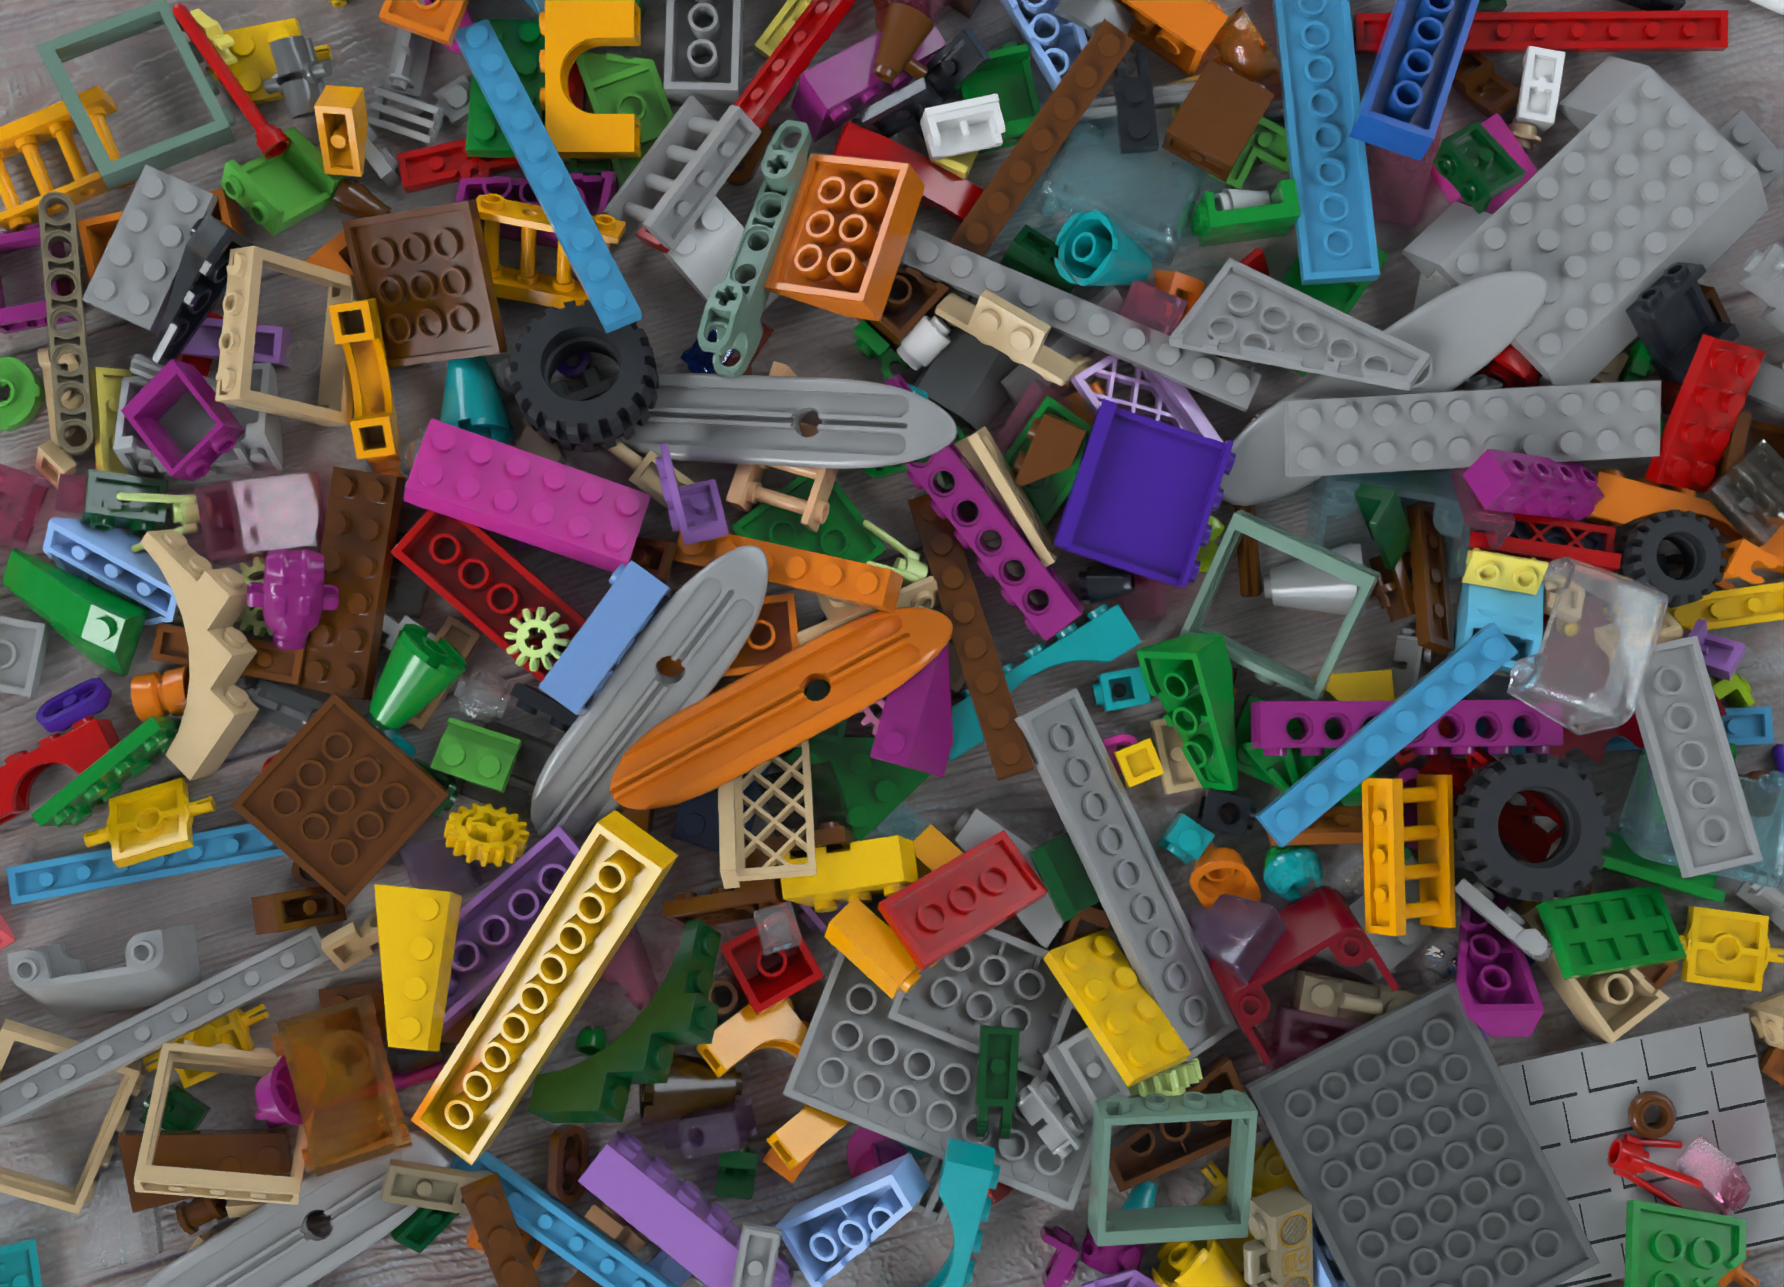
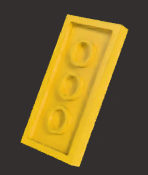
(1116, 1007)

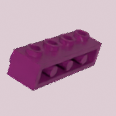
(1533, 485)

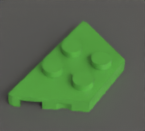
(627, 87)

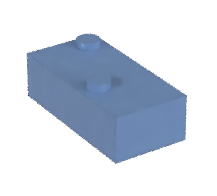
(606, 637)

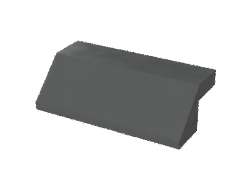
(967, 378)

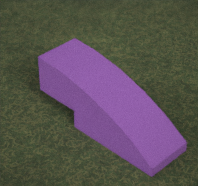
(269, 346)

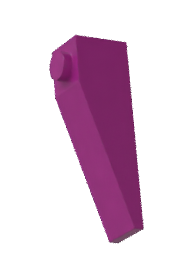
(918, 721)
(1495, 977)

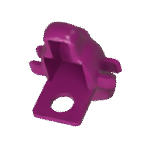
(293, 595)

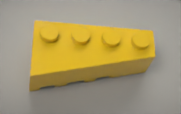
(416, 961)

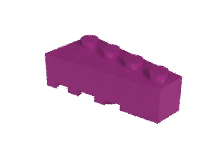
(846, 84)

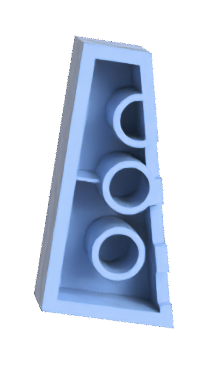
(1051, 38)
(846, 1219)

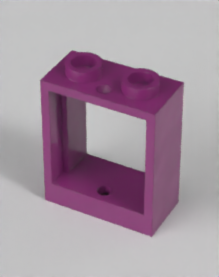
(33, 314)
(159, 397)

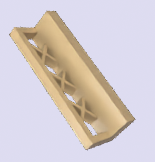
(994, 470)

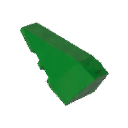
(86, 615)
(1197, 692)

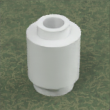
(924, 342)

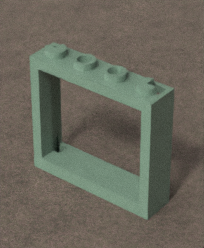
(160, 155)
(1266, 668)
(1176, 1222)

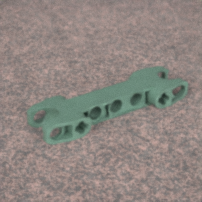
(737, 306)

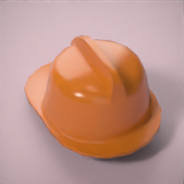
(1220, 873)

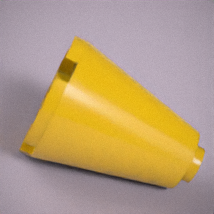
(1196, 1265)

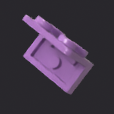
(696, 506)

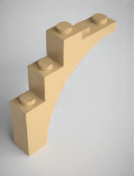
(218, 654)

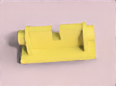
(1504, 571)

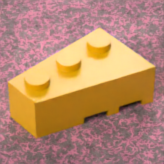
(851, 872)

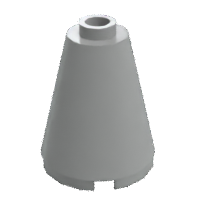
(1312, 589)

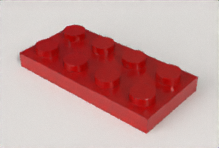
(1705, 413)
(962, 900)

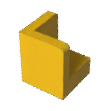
(1139, 763)

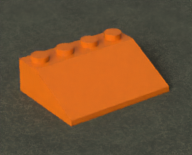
(846, 234)

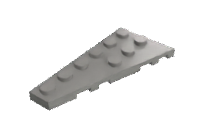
(1276, 325)

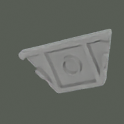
(1390, 948)

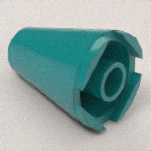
(1099, 252)
(474, 400)

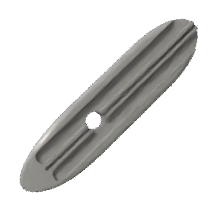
(1458, 329)
(760, 419)
(699, 625)
(274, 1243)

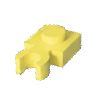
(216, 36)

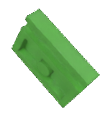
(476, 755)

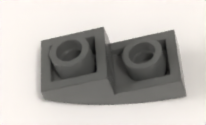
(1091, 13)

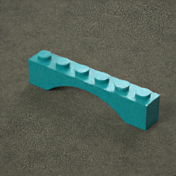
(1097, 641)
(963, 1188)

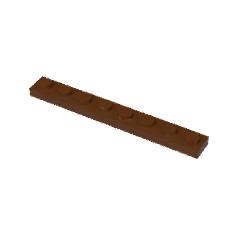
(1042, 139)
(972, 641)

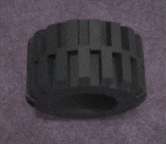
(1695, 542)

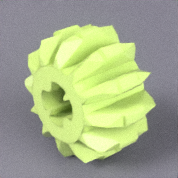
(525, 633)

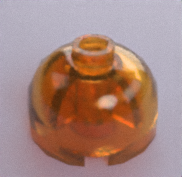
(1244, 49)

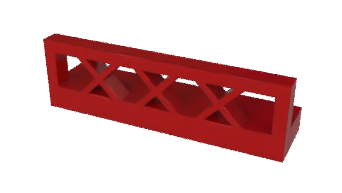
(1548, 551)
(1513, 824)

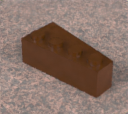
(906, 305)
(1156, 1148)
(206, 1149)

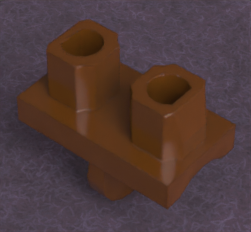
(1394, 587)

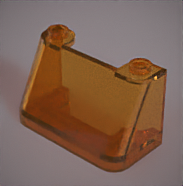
(342, 1086)

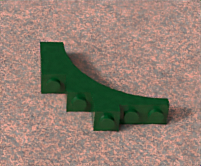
(644, 1052)

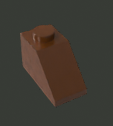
(296, 910)

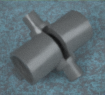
(297, 74)

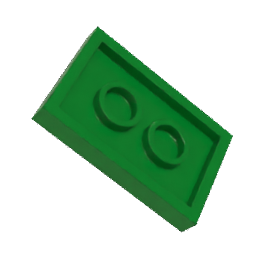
(1051, 491)

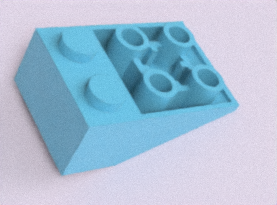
(1513, 612)

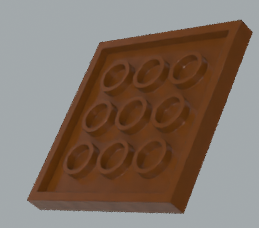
(428, 282)
(340, 799)

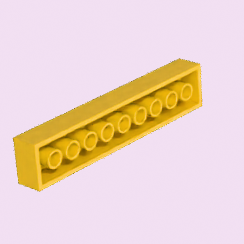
(544, 986)

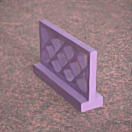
(1172, 397)

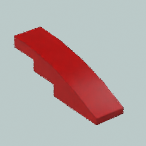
(942, 187)

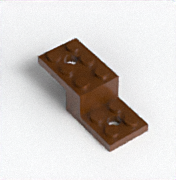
(753, 895)

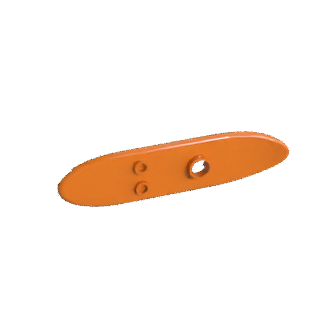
(768, 707)

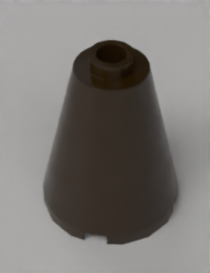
(689, 1090)

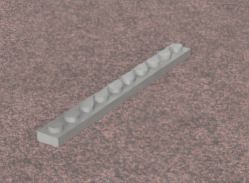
(1083, 321)
(159, 1024)

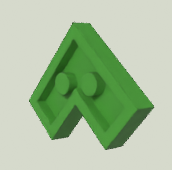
(1266, 145)

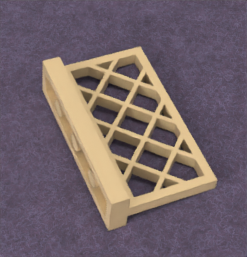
(733, 820)

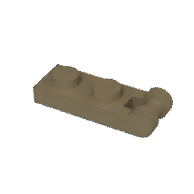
(427, 1185)

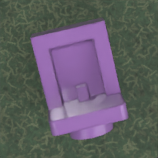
(1719, 653)

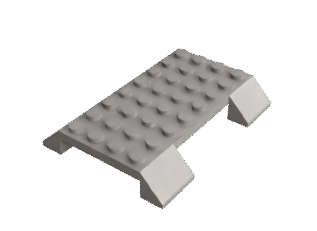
(1604, 217)

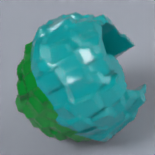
(1290, 869)

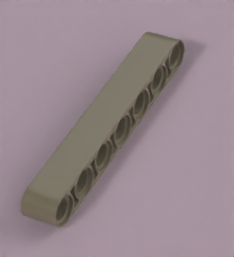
(59, 306)

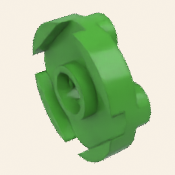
(24, 396)

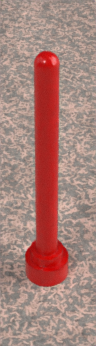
(270, 139)

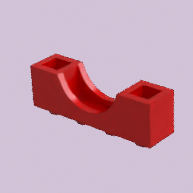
(76, 749)

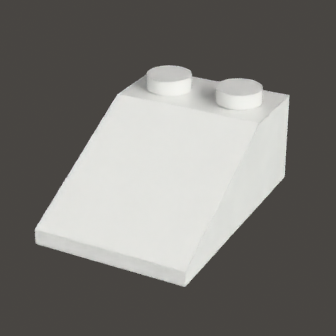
(709, 249)

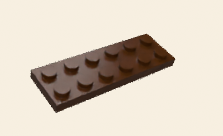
(358, 561)

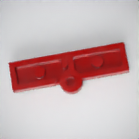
(446, 165)

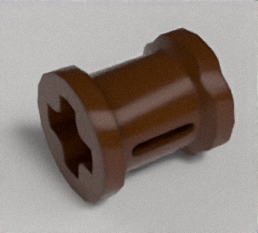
(199, 1212)

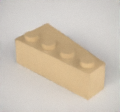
(1601, 1003)

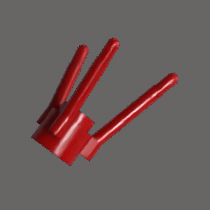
(1630, 1158)

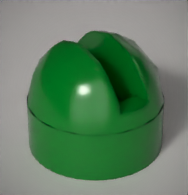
(590, 1041)

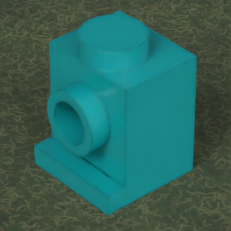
(1133, 683)
(1185, 838)

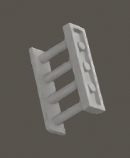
(698, 181)

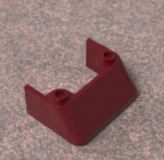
(1312, 924)

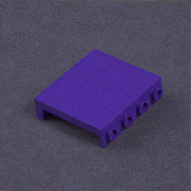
(1144, 496)

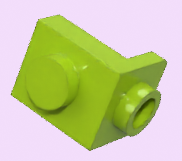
(1736, 690)

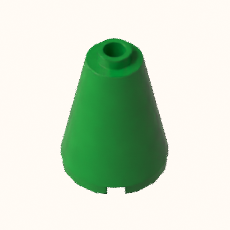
(413, 676)

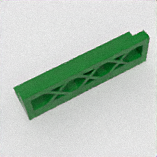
(1625, 862)

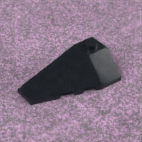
(198, 284)

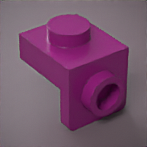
(1111, 1258)
(1061, 1265)

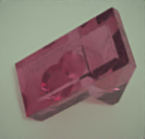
(1153, 307)

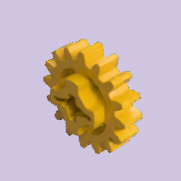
(486, 834)

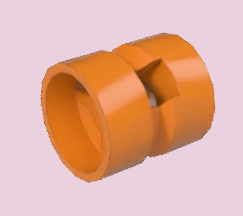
(160, 694)

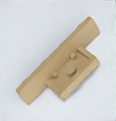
(1009, 331)
(838, 612)

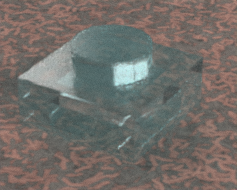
(903, 823)

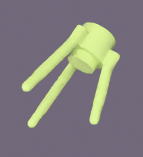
(182, 510)
(909, 567)

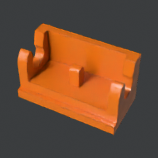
(1743, 558)

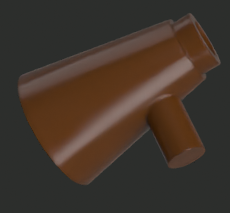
(901, 38)

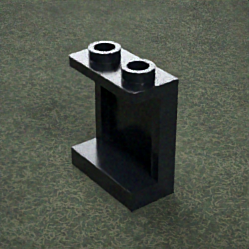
(1673, 319)

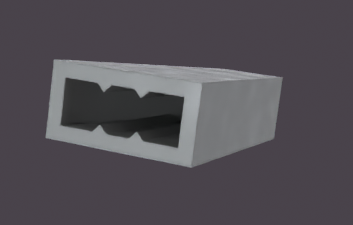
(1041, 916)

